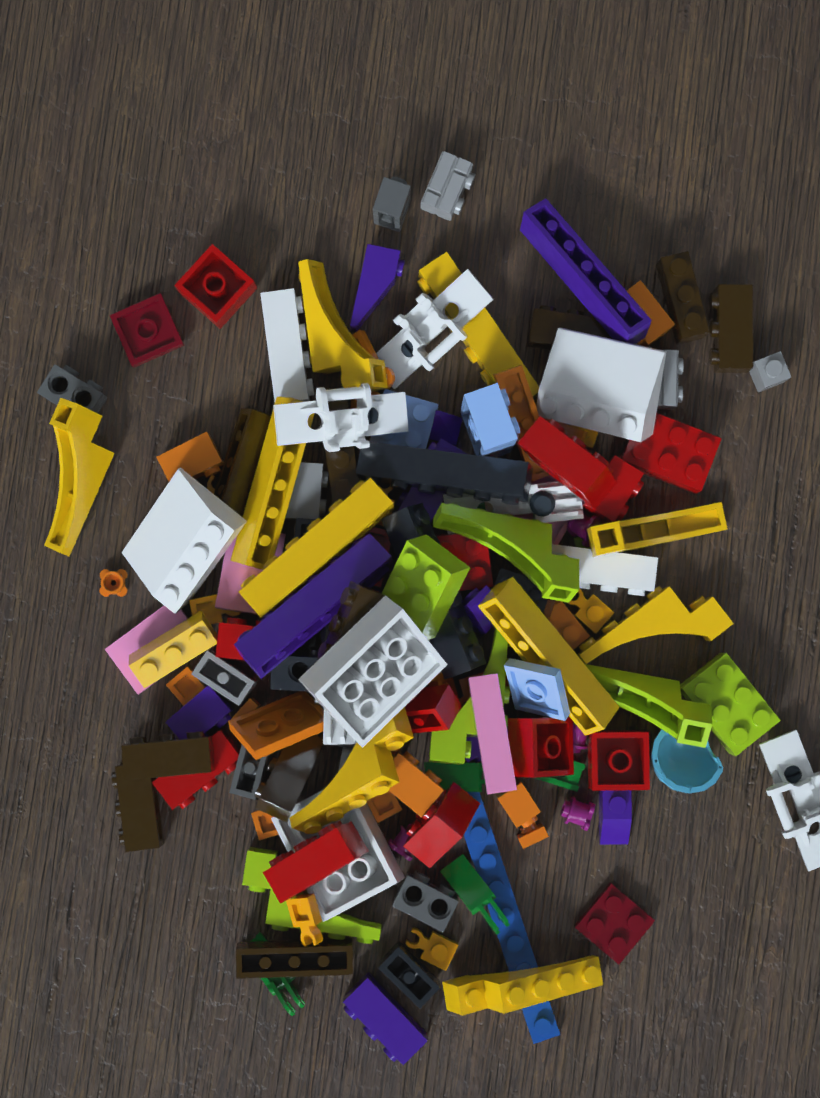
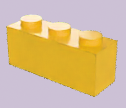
(172, 649)

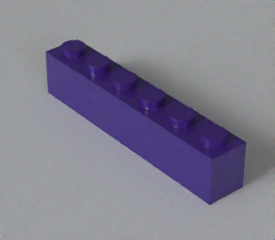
(584, 273)
(312, 606)

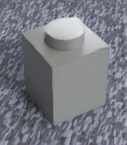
(769, 372)

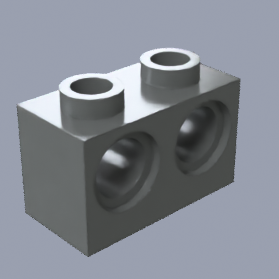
(75, 389)
(421, 907)

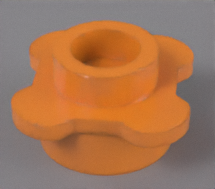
(106, 579)

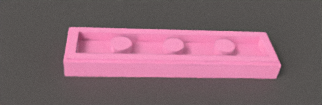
(492, 734)

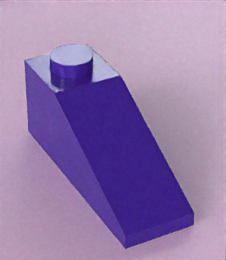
(376, 280)

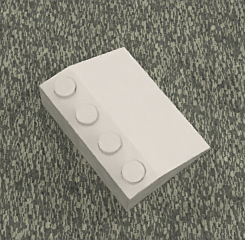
(602, 384)
(181, 540)
(373, 671)
(358, 879)

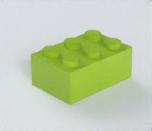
(426, 583)
(735, 705)

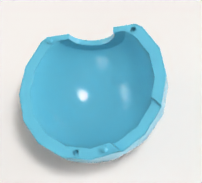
(683, 765)

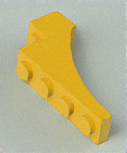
(329, 339)
(81, 472)
(656, 529)
(659, 615)
(363, 776)
(521, 988)

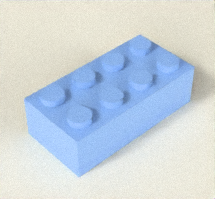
(489, 422)

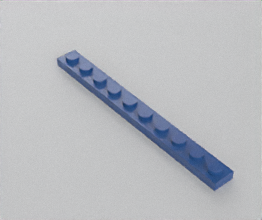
(514, 937)

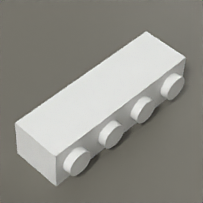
(285, 344)
(613, 570)

